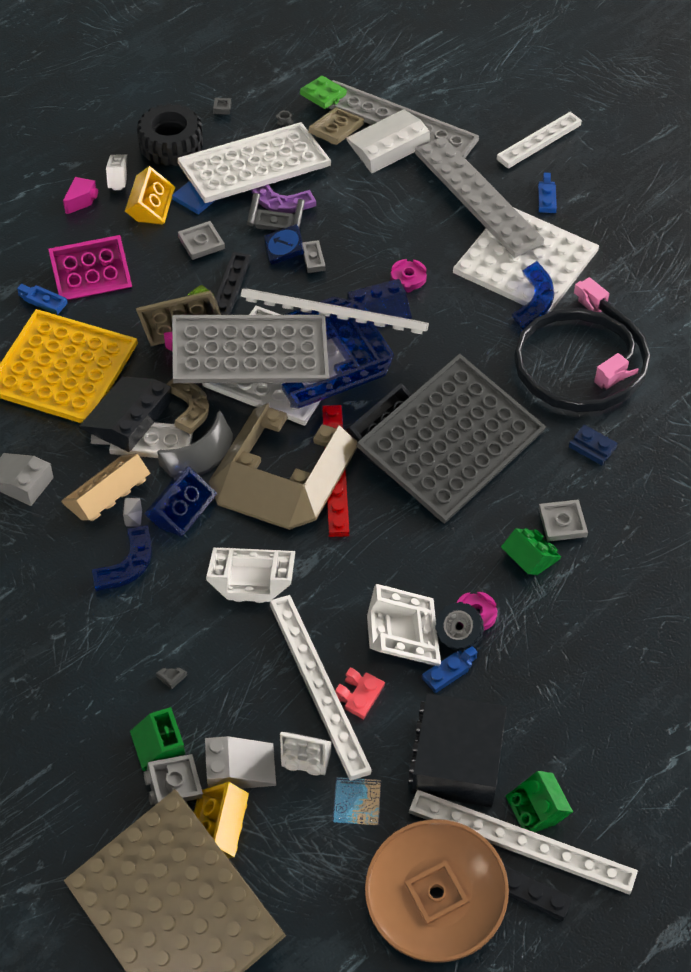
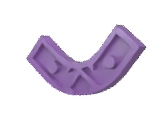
(282, 203)

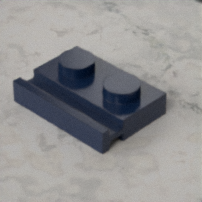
(593, 444)

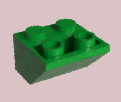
(530, 550)
(157, 738)
(539, 802)

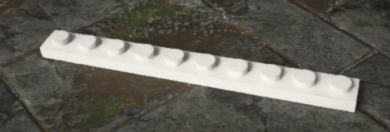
(341, 312)
(320, 688)
(528, 843)

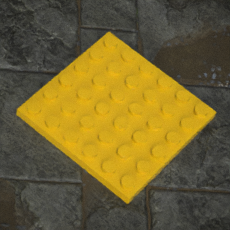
(63, 365)

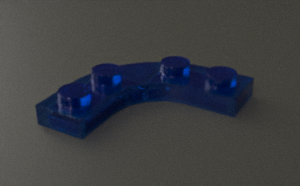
(542, 298)
(131, 567)

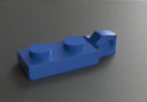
(547, 195)
(42, 298)
(449, 669)

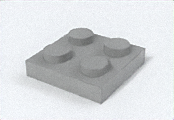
(201, 240)
(563, 520)

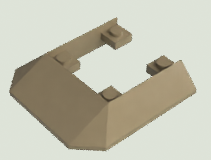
(272, 497)

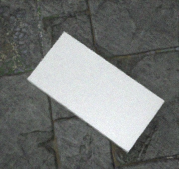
(159, 436)

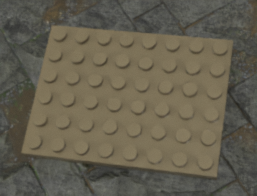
(173, 898)

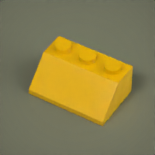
(150, 197)
(222, 814)

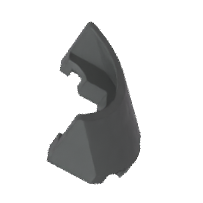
(202, 454)

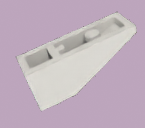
(117, 171)

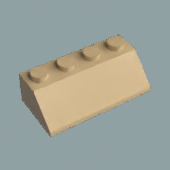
(106, 487)

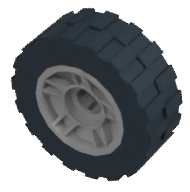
(448, 621)

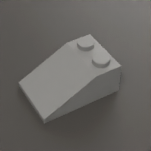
(24, 476)
(240, 762)

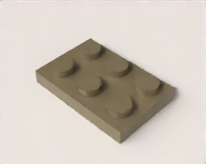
(336, 125)

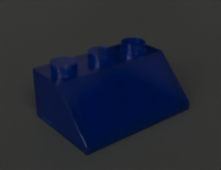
(383, 298)
(181, 502)

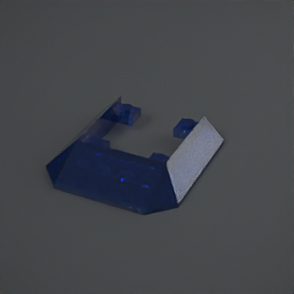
(364, 353)

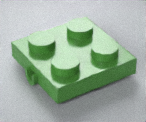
(323, 92)

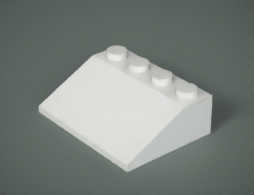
(389, 140)

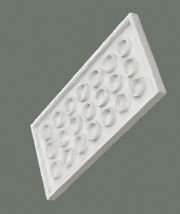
(253, 162)

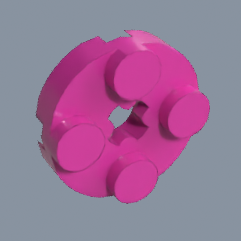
(415, 268)
(486, 605)

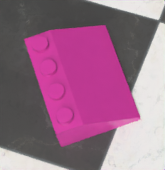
(90, 267)

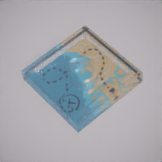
(357, 801)

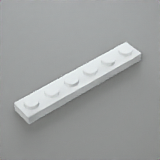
(539, 140)

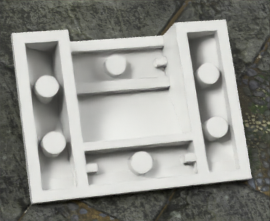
(250, 573)
(403, 625)

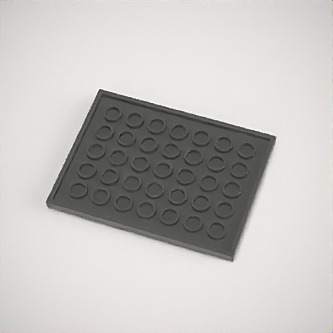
(451, 437)

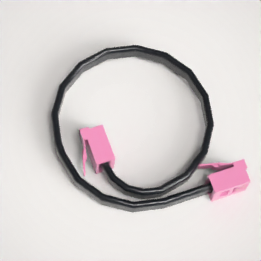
(608, 373)

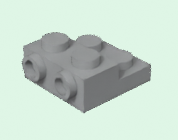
(173, 774)

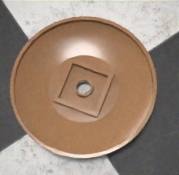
(430, 857)

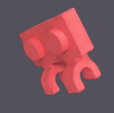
(365, 694)

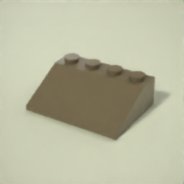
(158, 317)

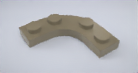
(197, 402)

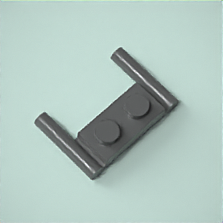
(273, 220)

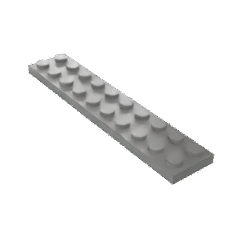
(375, 109)
(479, 197)

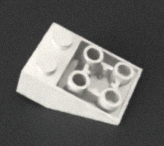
(304, 753)

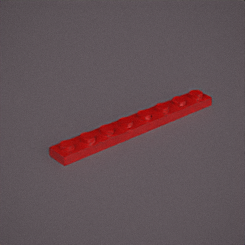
(337, 503)

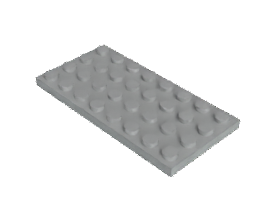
(249, 348)

